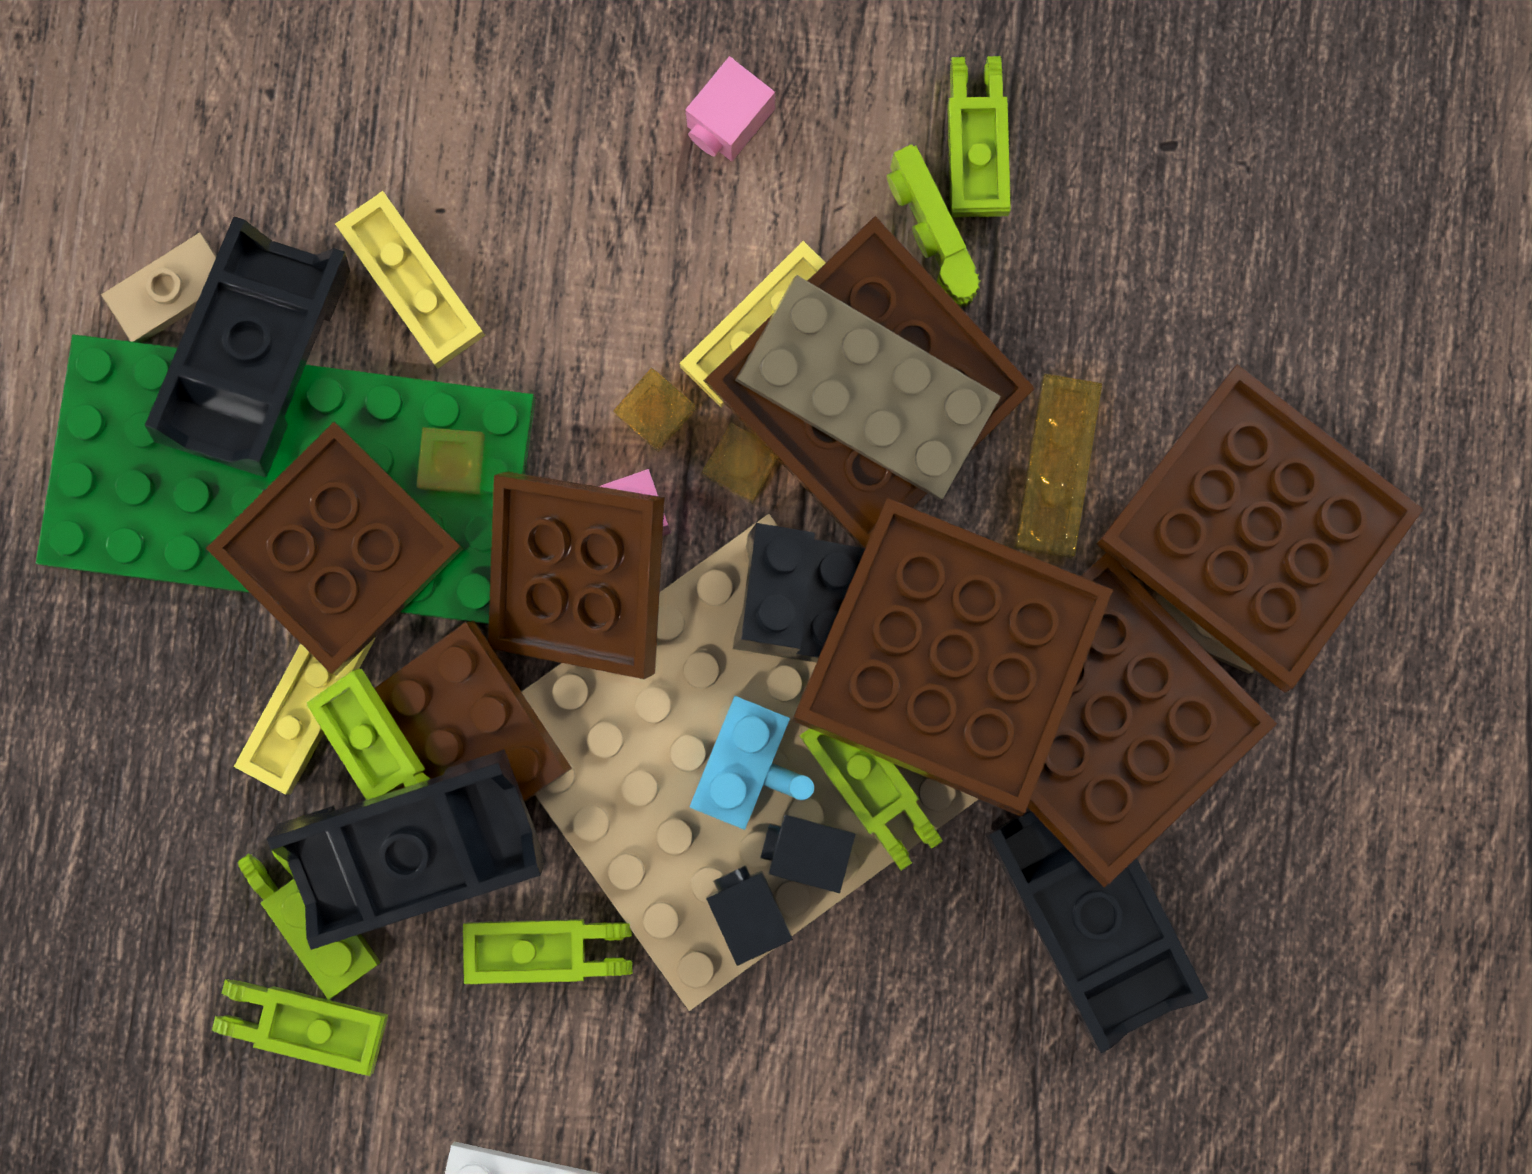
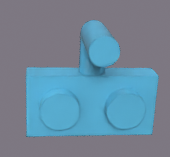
(744, 764)

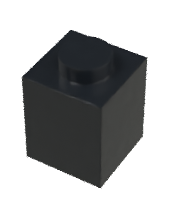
(808, 852)
(748, 914)

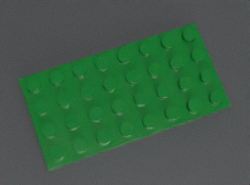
(152, 510)

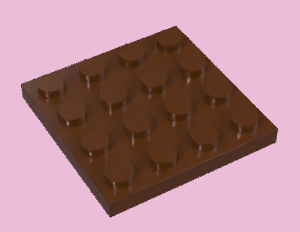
(894, 290)
(1260, 528)
(953, 657)
(1140, 732)

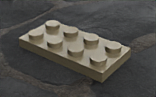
(868, 388)

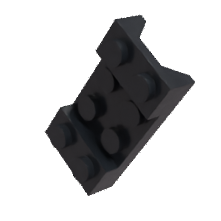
(246, 349)
(792, 591)
(410, 850)
(1104, 942)

